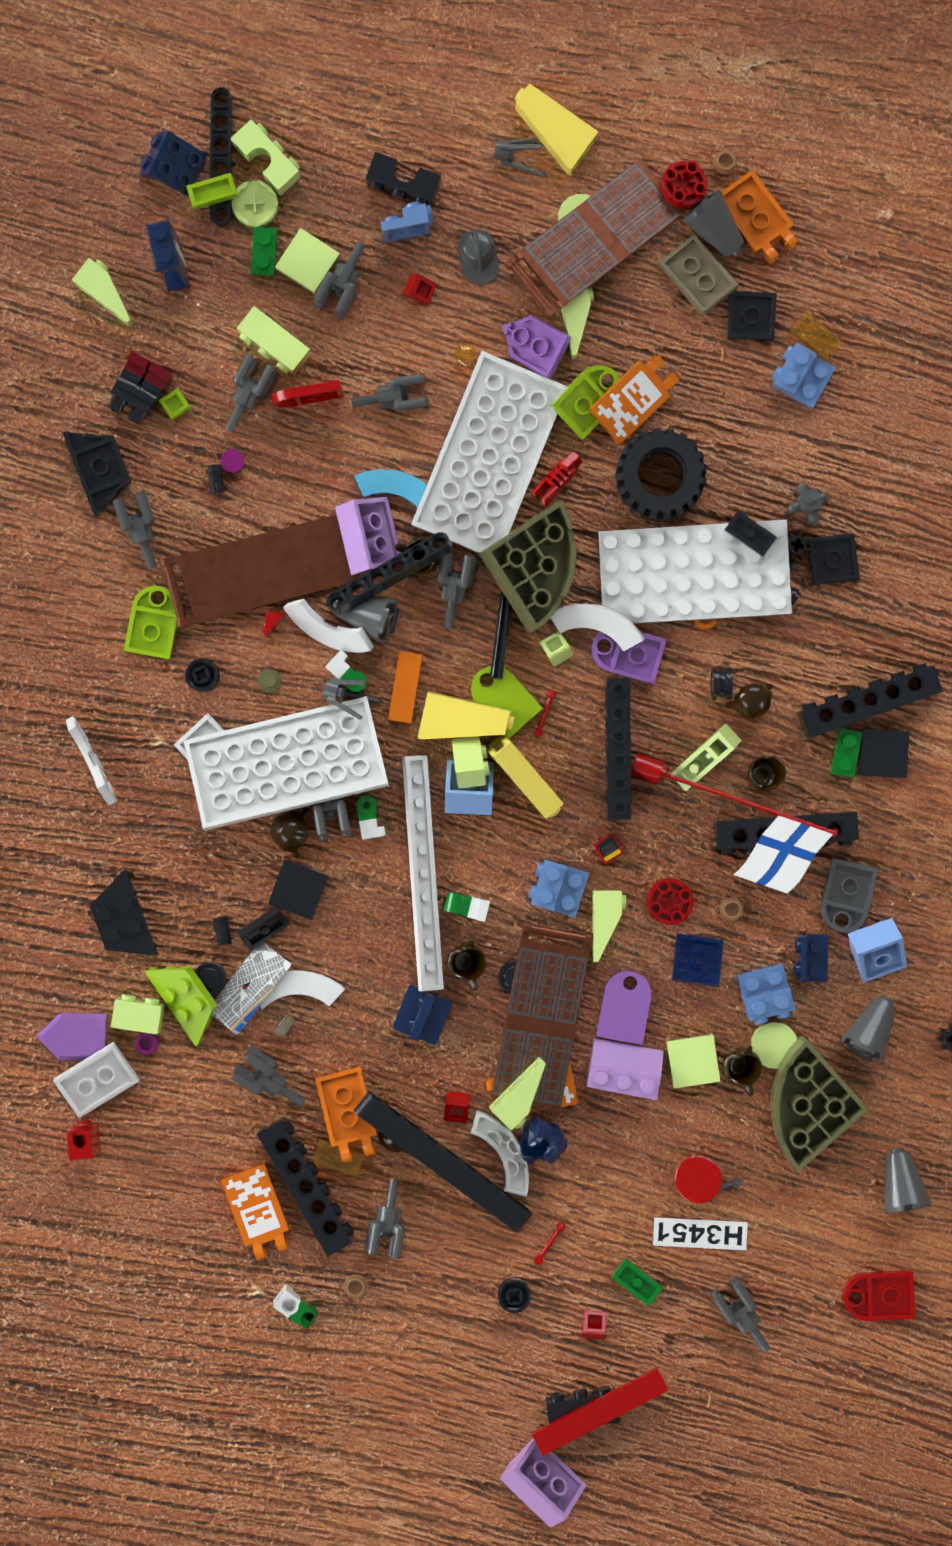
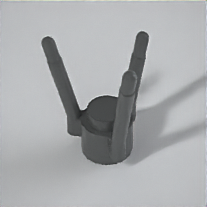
(506, 149)
(335, 691)

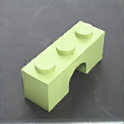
(253, 141)

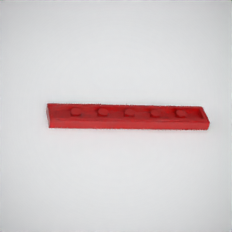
(599, 1411)

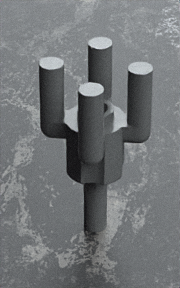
(341, 283)
(249, 389)
(395, 395)
(807, 503)
(138, 525)
(455, 583)
(330, 810)
(264, 1078)
(387, 1225)
(741, 1312)

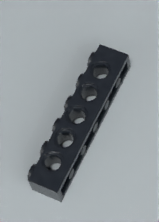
(927, 686)
(618, 748)
(724, 830)
(329, 1240)

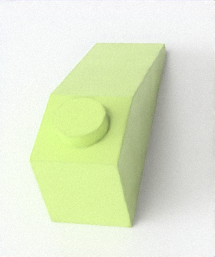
(98, 284)
(575, 318)
(707, 755)
(606, 912)
(517, 1099)

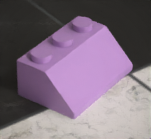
(367, 533)
(625, 1068)
(543, 1483)

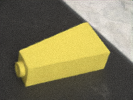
(556, 127)
(457, 717)
(524, 776)

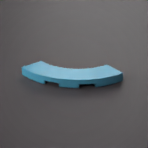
(391, 482)

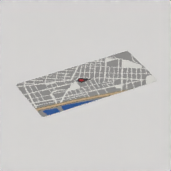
(249, 987)

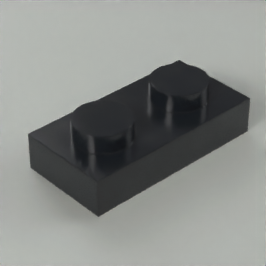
(750, 533)
(263, 928)

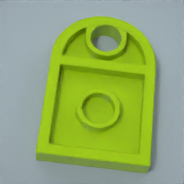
(579, 396)
(151, 625)
(506, 694)

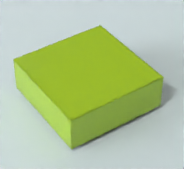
(175, 404)

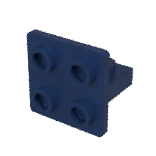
(422, 1015)

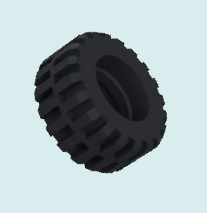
(683, 452)

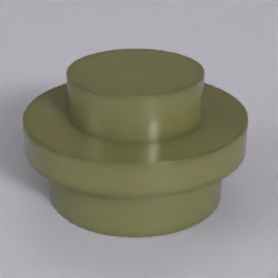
(269, 680)

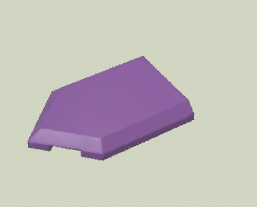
(536, 344)
(75, 1035)

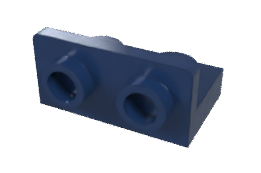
(812, 957)

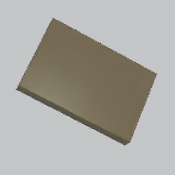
(698, 275)

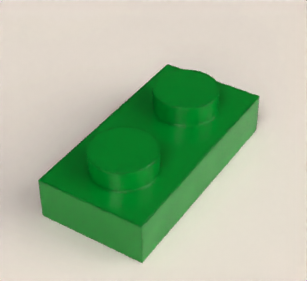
(264, 251)
(846, 753)
(637, 1281)

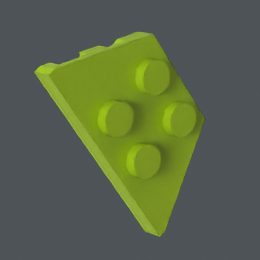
(185, 998)

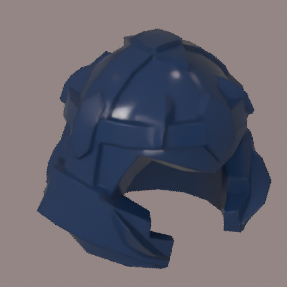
(541, 1141)

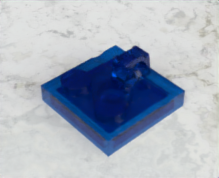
(697, 960)

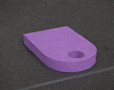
(637, 662)
(624, 1010)

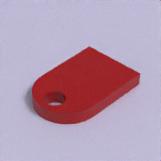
(308, 394)
(883, 1295)

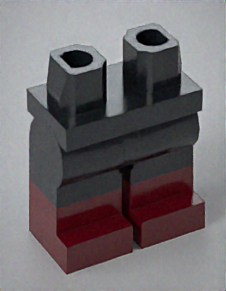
(139, 387)

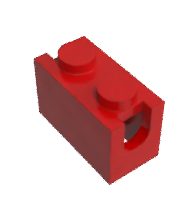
(83, 1140)

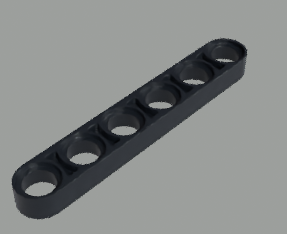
(221, 157)
(390, 576)

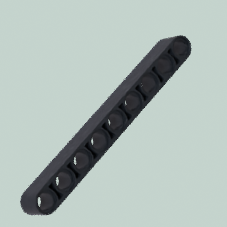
(442, 1161)

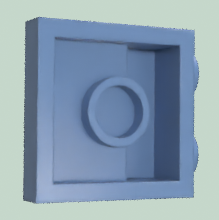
(414, 223)
(802, 375)
(558, 887)
(766, 993)

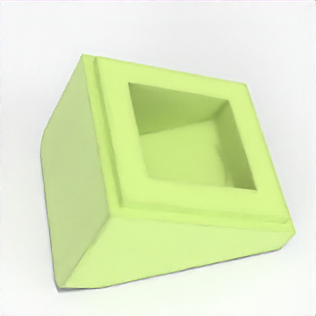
(556, 648)

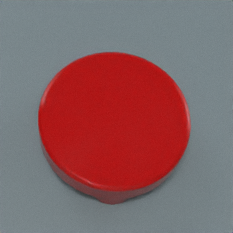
(684, 184)
(669, 901)
(698, 1179)

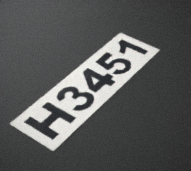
(700, 1233)

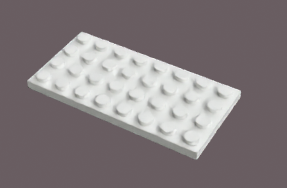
(489, 454)
(693, 574)
(285, 763)

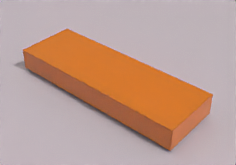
(405, 687)

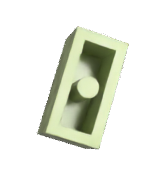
(469, 762)
(138, 1015)

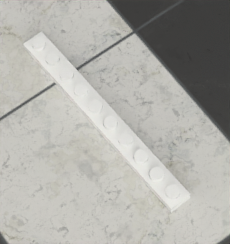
(422, 873)

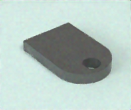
(848, 892)

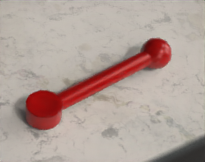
(539, 731)
(538, 1259)

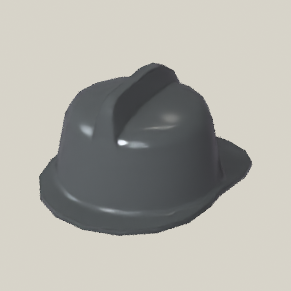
(478, 256)

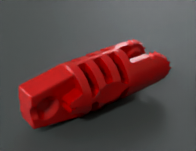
(557, 478)

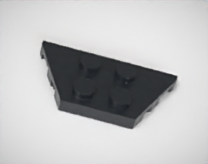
(98, 467)
(122, 918)

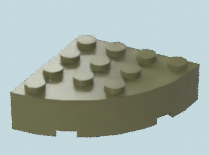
(535, 565)
(809, 1104)

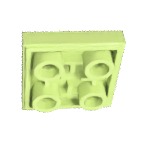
(307, 260)
(693, 1061)

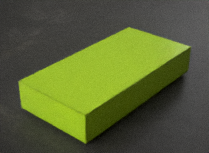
(212, 191)

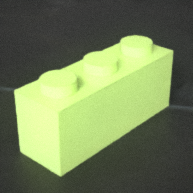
(273, 341)

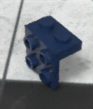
(172, 161)

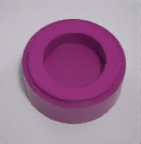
(232, 461)
(147, 1043)

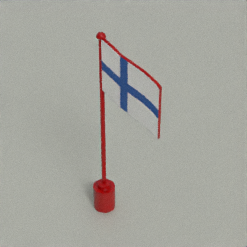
(782, 849)

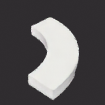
(600, 619)
(339, 638)
(92, 760)
(305, 983)
(508, 1148)

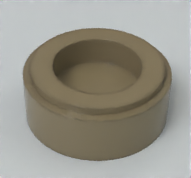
(284, 1026)

